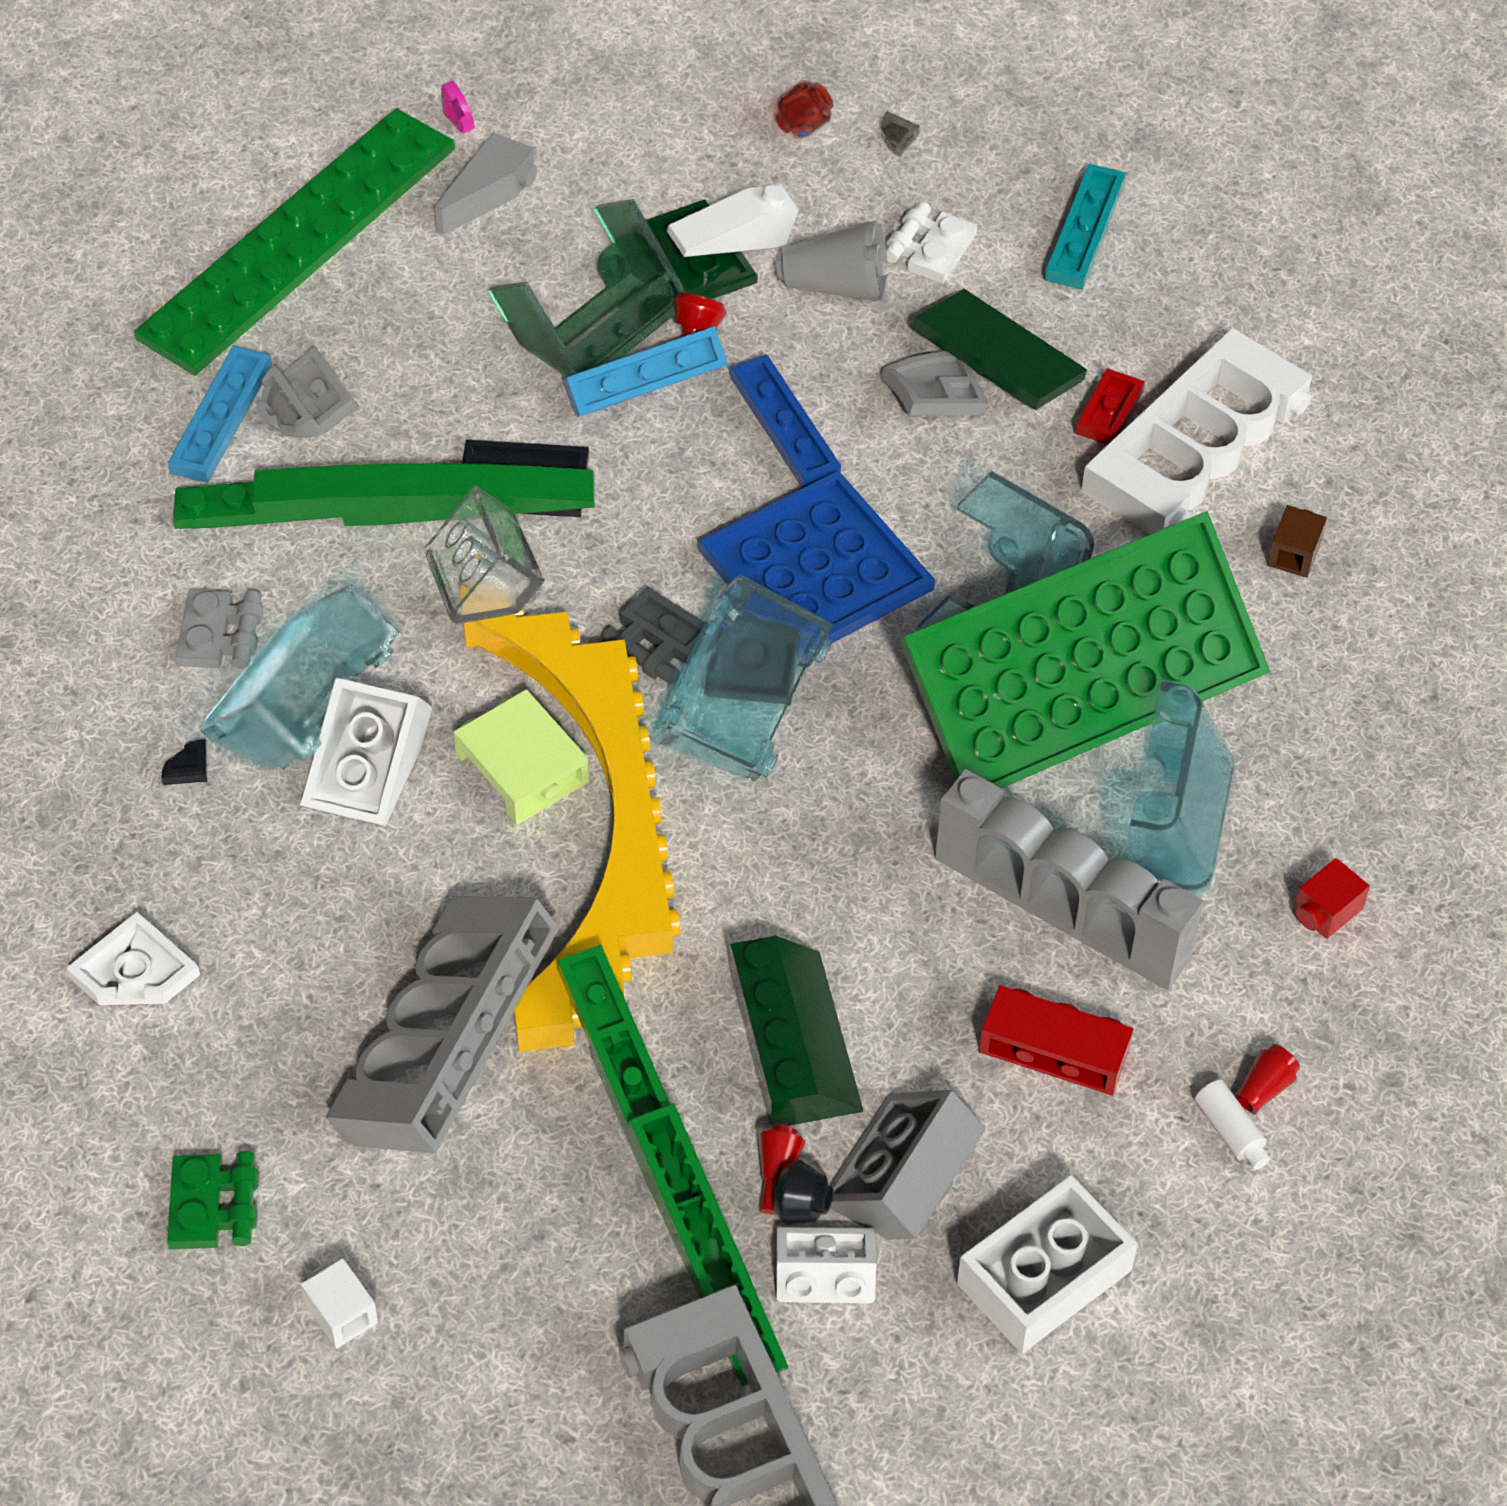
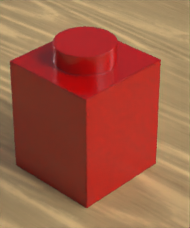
(1330, 898)

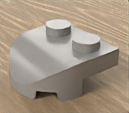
(304, 398)

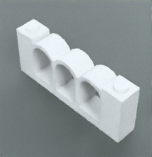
(1239, 366)

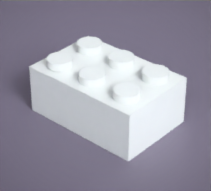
(1046, 1264)

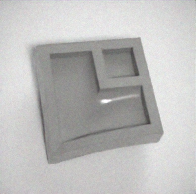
(936, 386)

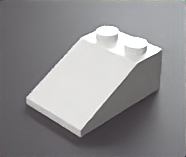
(365, 751)

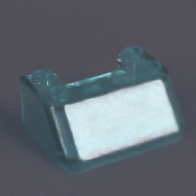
(280, 697)

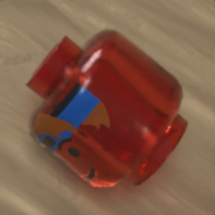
(804, 108)

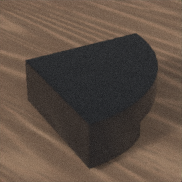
(187, 765)

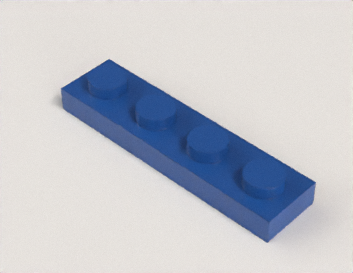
(784, 420)

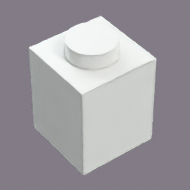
(339, 1302)

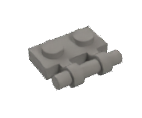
(206, 624)

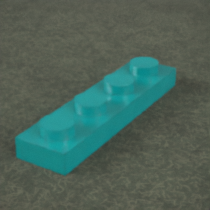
(1085, 226)

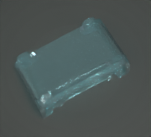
(741, 679)
(1182, 831)

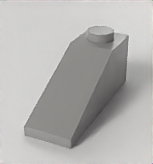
(488, 181)

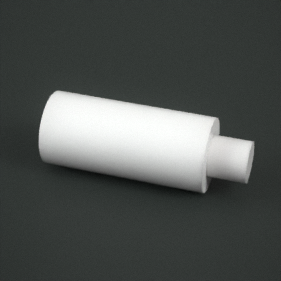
(1233, 1123)

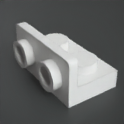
(826, 1265)

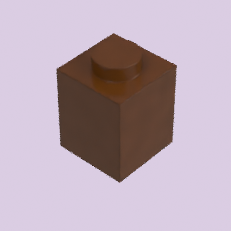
(1297, 541)

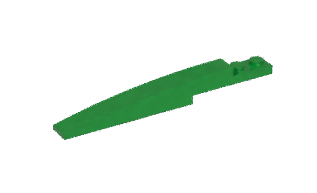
(379, 493)
(660, 1141)

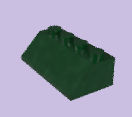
(793, 1031)

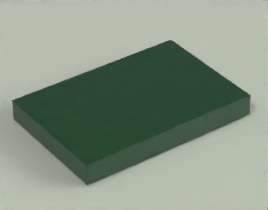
(702, 274)

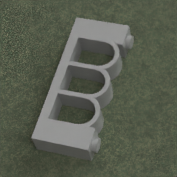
(1162, 917)
(392, 1115)
(696, 1337)

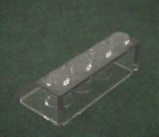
(483, 561)

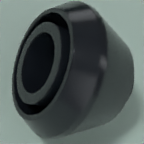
(801, 1194)

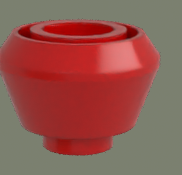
(697, 312)

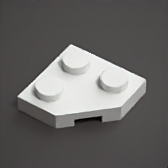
(133, 966)

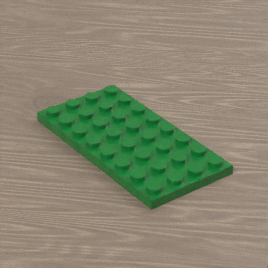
(1084, 653)

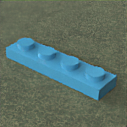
(645, 371)
(219, 414)

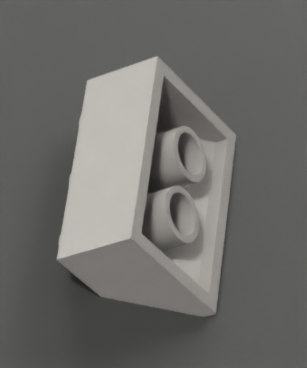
(906, 1162)

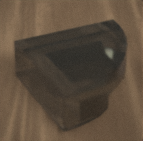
(898, 133)

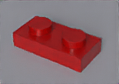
(1110, 406)

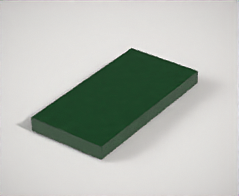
(999, 349)

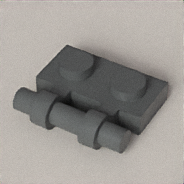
(661, 624)

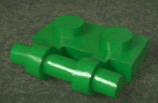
(197, 1199)

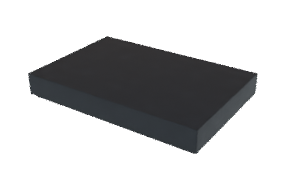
(528, 455)

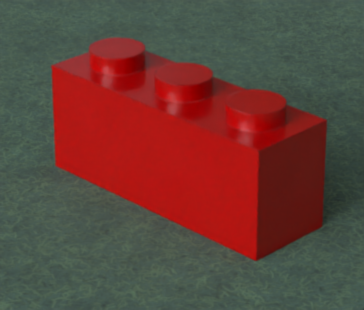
(1056, 1039)

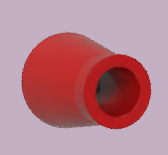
(1268, 1076)

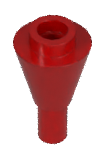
(777, 1149)

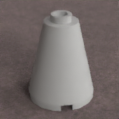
(838, 263)

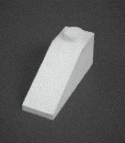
(741, 222)

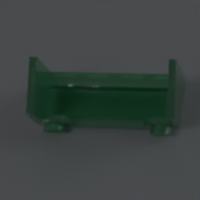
(617, 318)

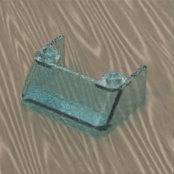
(1024, 537)

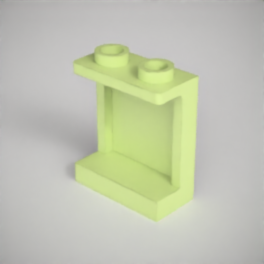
(523, 755)

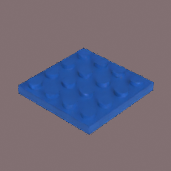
(822, 554)

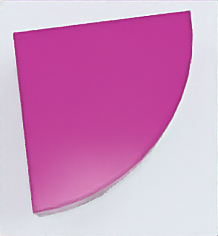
(456, 107)

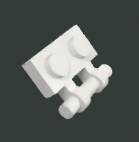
(941, 247)

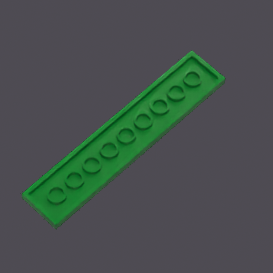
(293, 241)

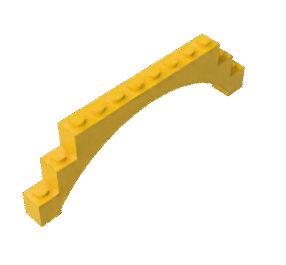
(631, 905)

